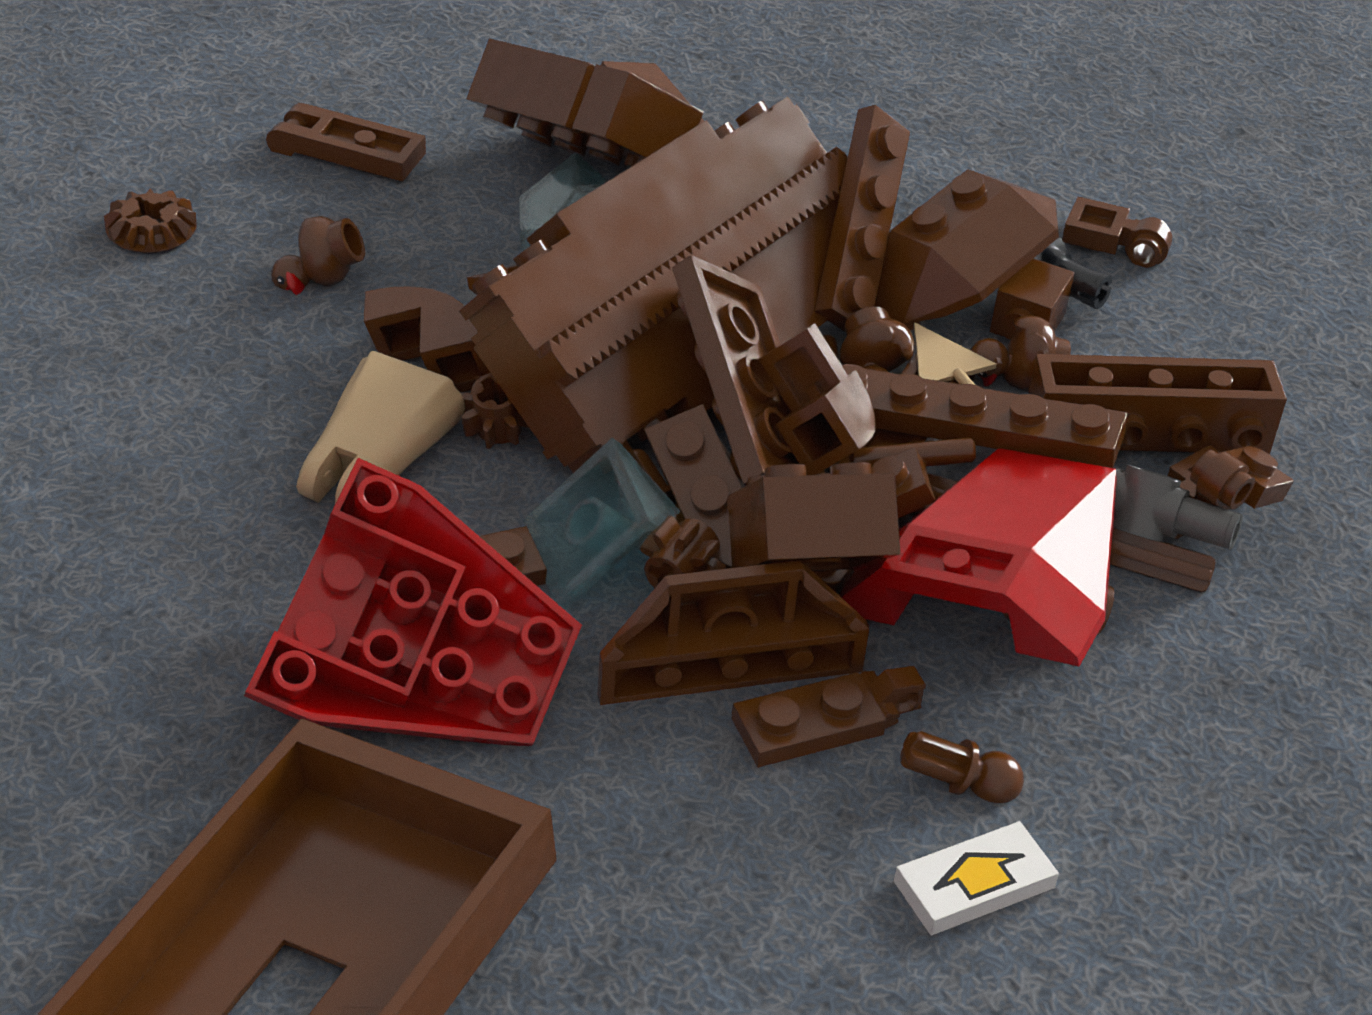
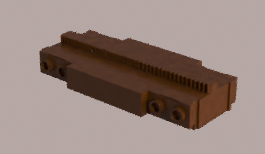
(592, 315)

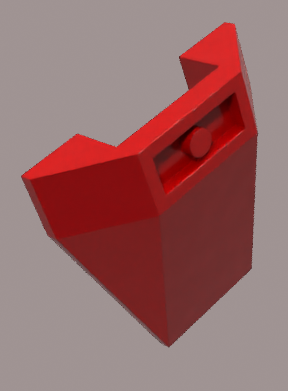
(1009, 539)
(414, 626)

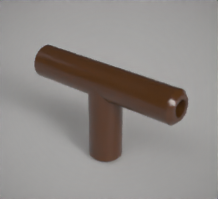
(931, 452)

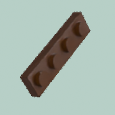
(863, 216)

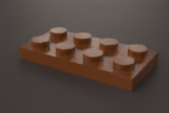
(731, 335)

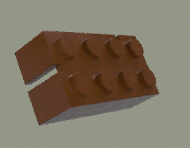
(578, 104)

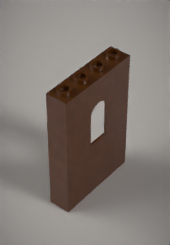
(342, 858)

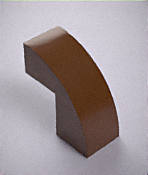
(427, 324)

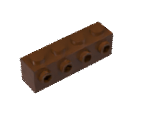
(1170, 399)

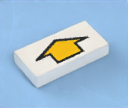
(975, 877)

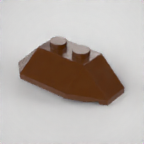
(962, 247)
(732, 633)

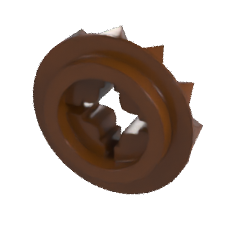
(145, 234)

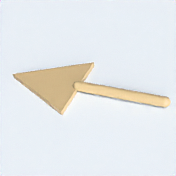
(946, 360)

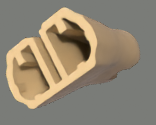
(384, 417)

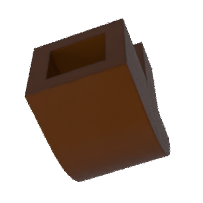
(828, 407)

